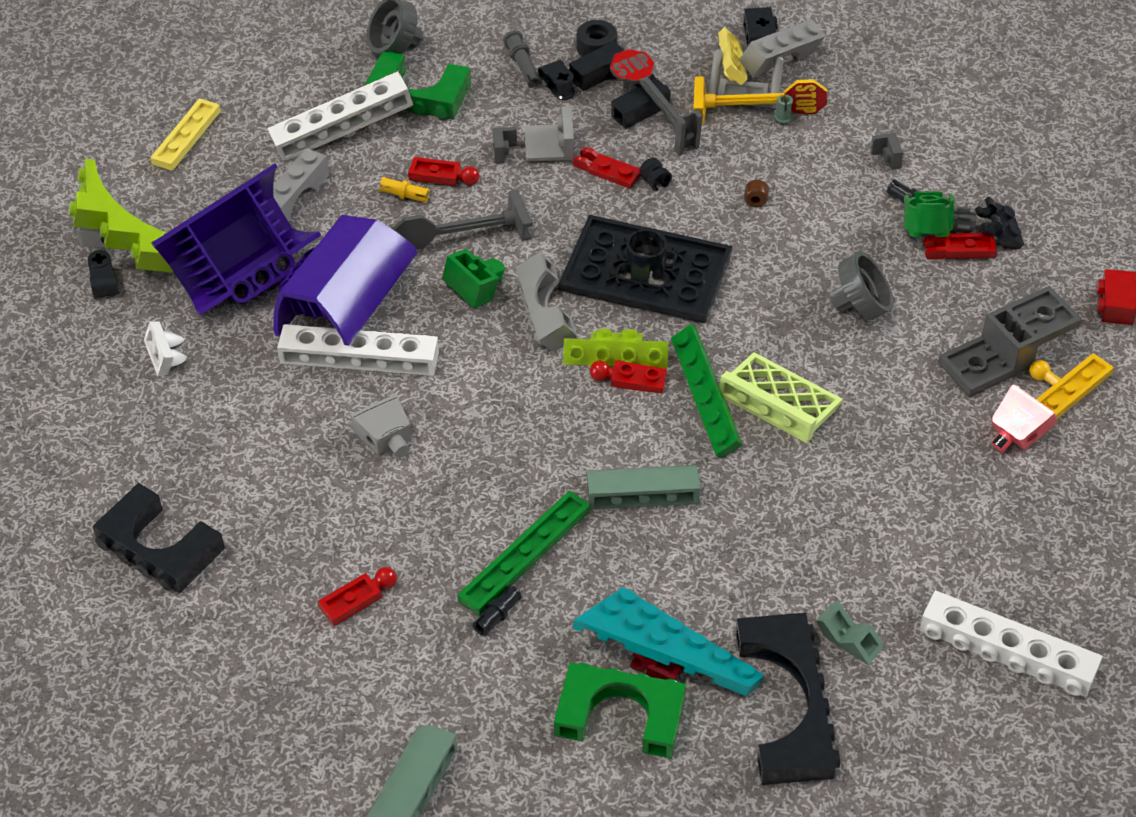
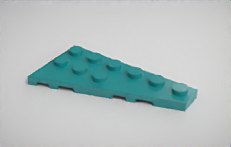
(665, 639)

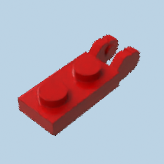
(607, 167)
(960, 246)

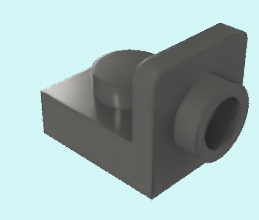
(502, 140)
(890, 148)

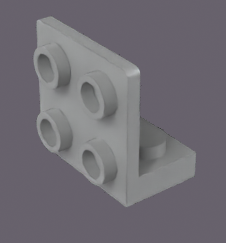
(551, 141)

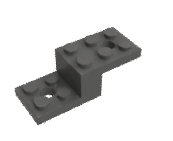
(1009, 340)

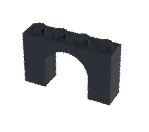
(627, 108)
(171, 566)

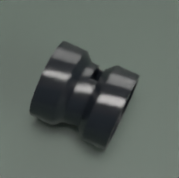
(654, 173)

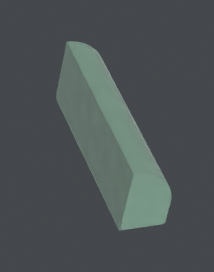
(643, 486)
(416, 773)

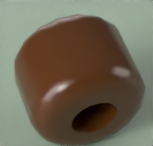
(756, 193)

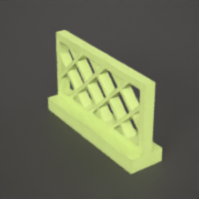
(772, 406)

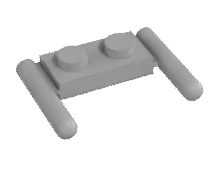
(726, 87)

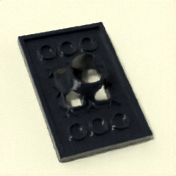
(608, 249)

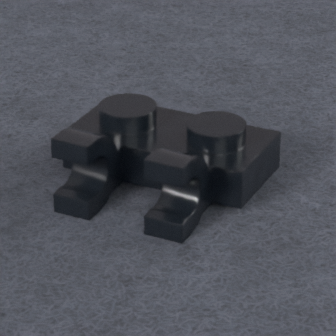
(1003, 221)

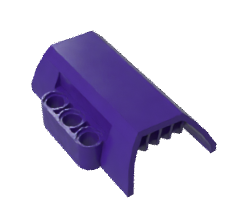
(232, 243)
(344, 275)

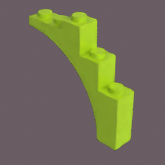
(121, 230)

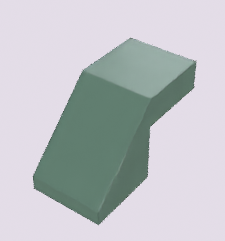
(855, 639)

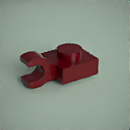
(656, 669)

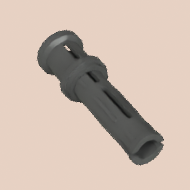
(520, 52)

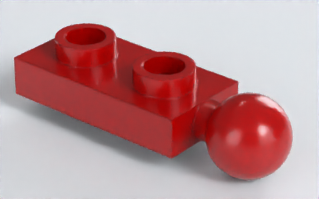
(441, 172)
(630, 376)
(356, 595)

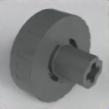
(393, 34)
(862, 287)

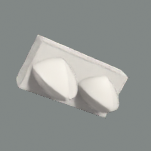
(158, 346)

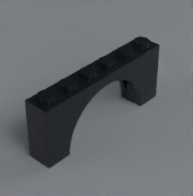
(808, 749)

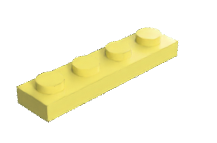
(732, 53)
(185, 134)

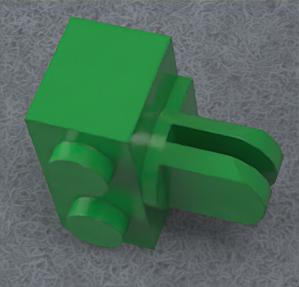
(473, 277)

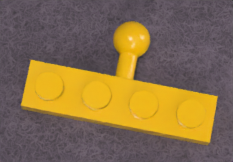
(1073, 386)

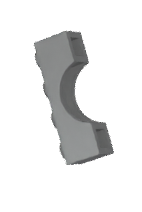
(798, 39)
(306, 171)
(537, 281)

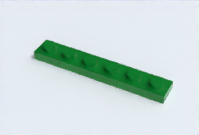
(706, 391)
(524, 552)

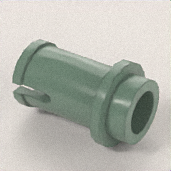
(783, 114)

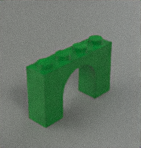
(439, 100)
(589, 685)

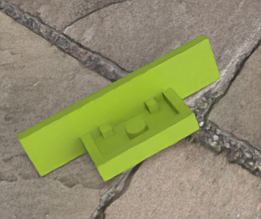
(613, 346)

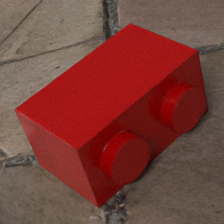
(1117, 296)

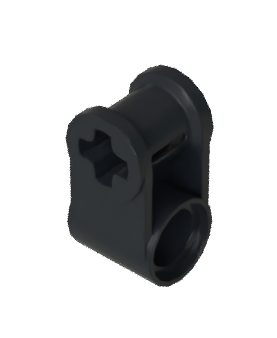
(558, 79)
(102, 274)

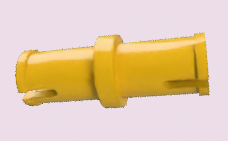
(404, 190)

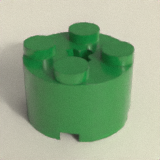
(929, 214)

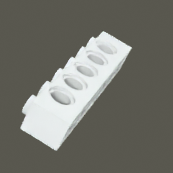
(340, 116)
(366, 352)
(1024, 642)

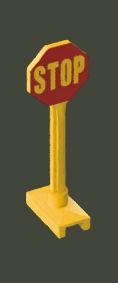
(806, 94)

